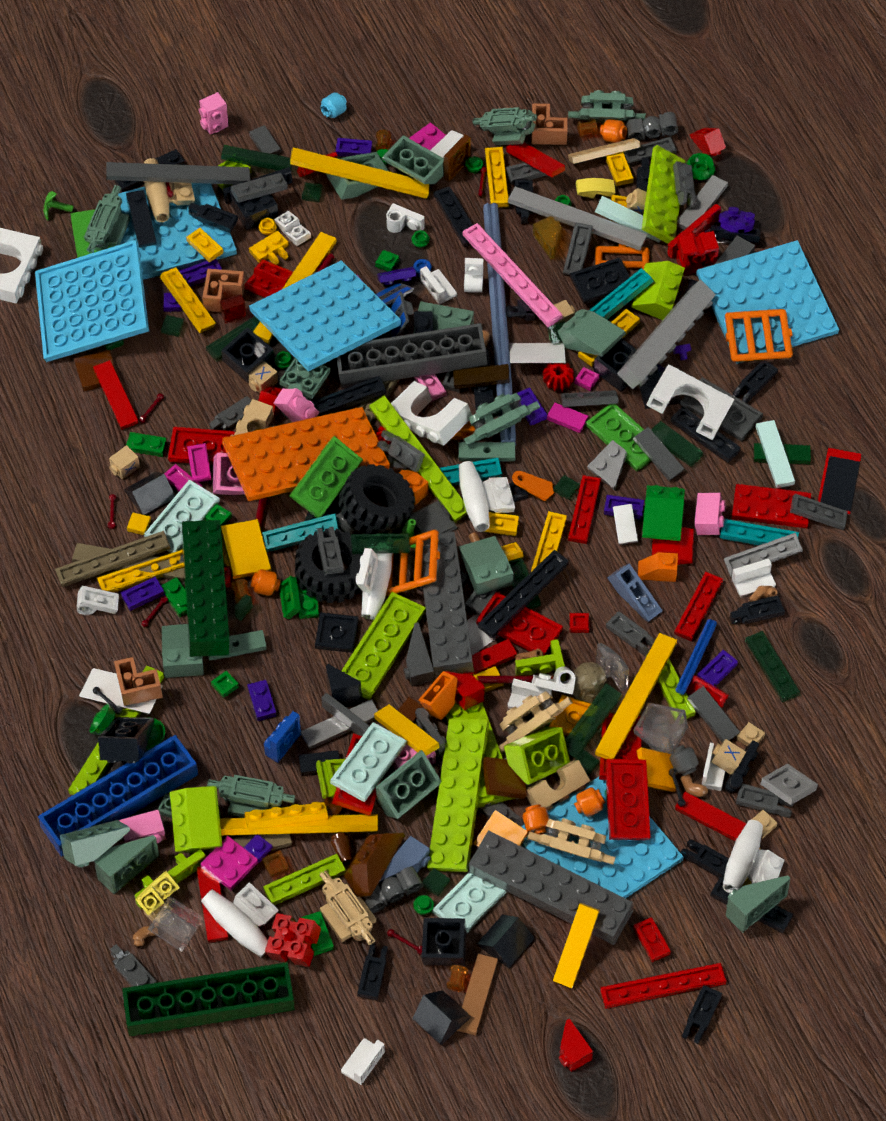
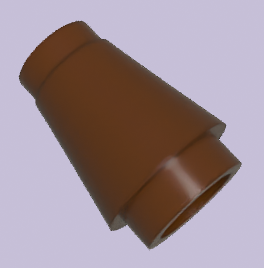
(342, 847)

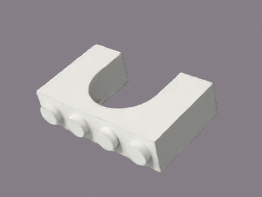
(26, 249)
(676, 382)
(437, 428)

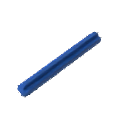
(696, 656)

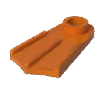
(536, 486)

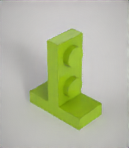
(542, 664)

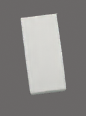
(292, 228)

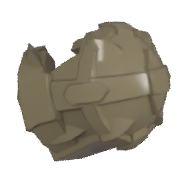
(588, 681)

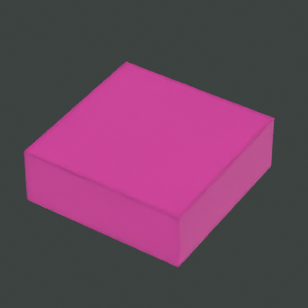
(586, 379)

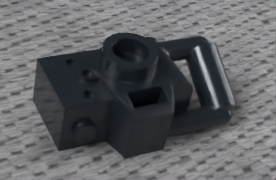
(523, 311)

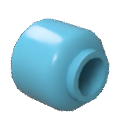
(333, 105)

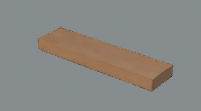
(478, 992)

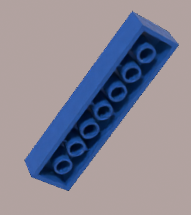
(121, 791)

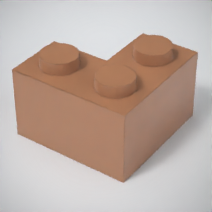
(548, 129)
(221, 285)
(136, 686)

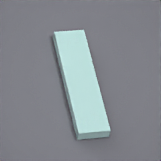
(621, 215)
(775, 454)

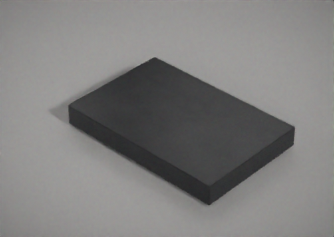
(599, 280)

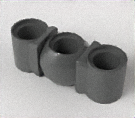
(652, 126)
(393, 889)

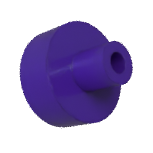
(681, 350)

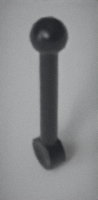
(118, 709)
(673, 772)

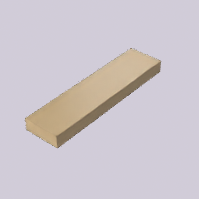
(604, 150)

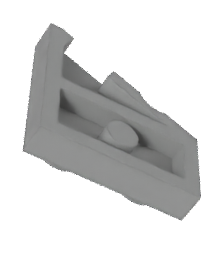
(609, 464)

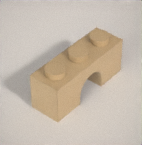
(255, 416)
(571, 779)

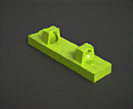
(185, 868)

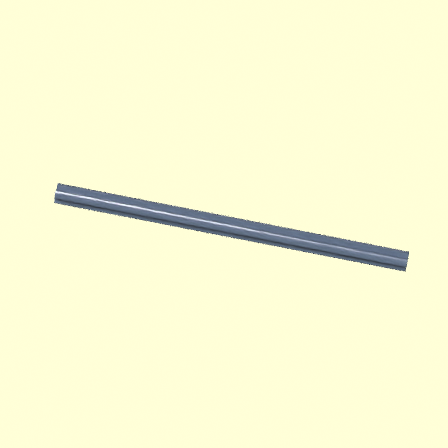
(498, 313)

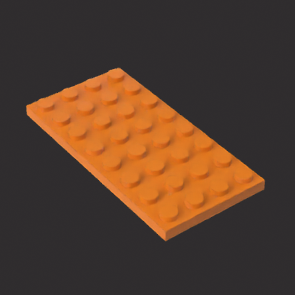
(279, 456)

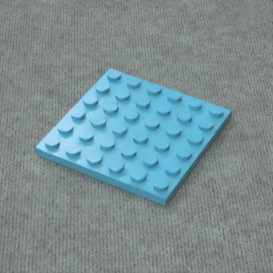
(172, 247)
(767, 282)
(91, 301)
(325, 315)
(635, 861)

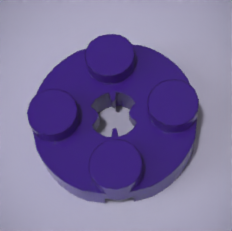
(736, 220)

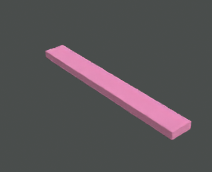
(512, 275)

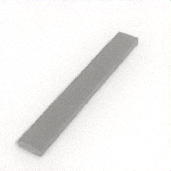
(570, 215)

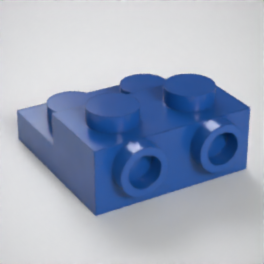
(283, 737)

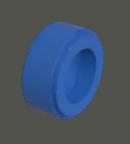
(420, 264)

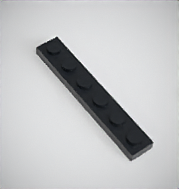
(523, 594)

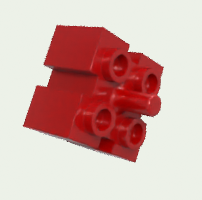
(697, 251)
(293, 940)

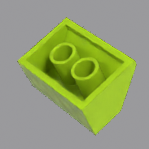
(661, 294)
(538, 754)
(195, 819)

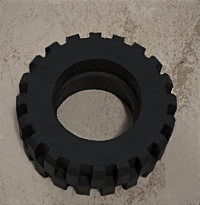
(382, 484)
(330, 586)

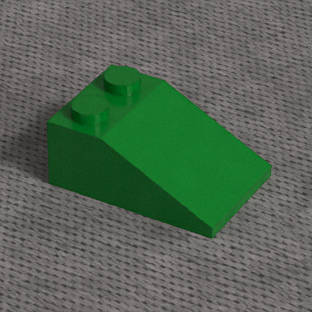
(663, 513)

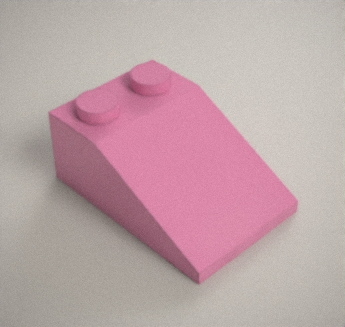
(224, 477)

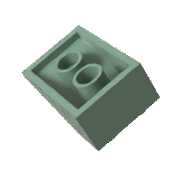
(350, 188)
(590, 333)
(486, 565)
(176, 653)
(90, 843)
(125, 861)
(755, 900)

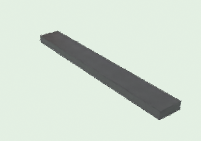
(177, 173)

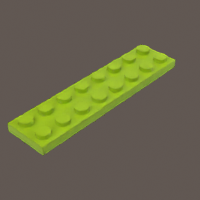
(458, 795)

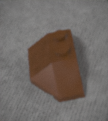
(372, 862)

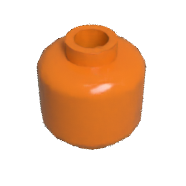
(613, 131)
(265, 582)
(589, 802)
(536, 819)

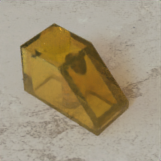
(548, 235)

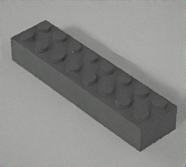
(414, 355)
(447, 609)
(548, 885)

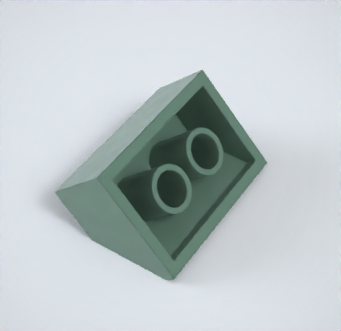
(415, 161)
(446, 316)
(407, 786)

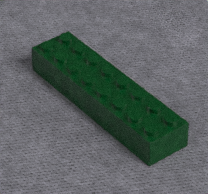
(205, 588)
(208, 999)

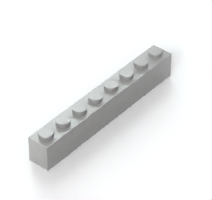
(666, 334)

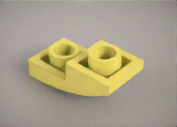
(591, 186)
(157, 892)

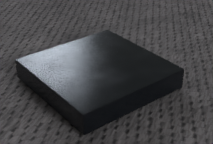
(336, 632)

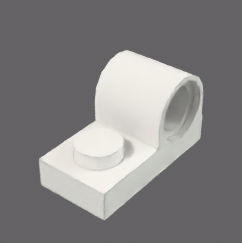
(399, 217)
(473, 275)
(94, 599)
(556, 684)

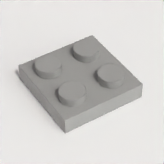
(789, 784)

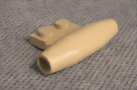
(159, 199)

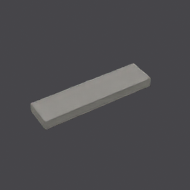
(705, 200)
(772, 550)
(333, 728)

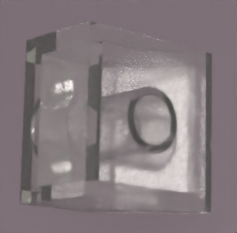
(662, 727)
(175, 923)

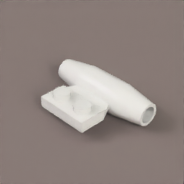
(483, 496)
(373, 581)
(750, 861)
(243, 916)

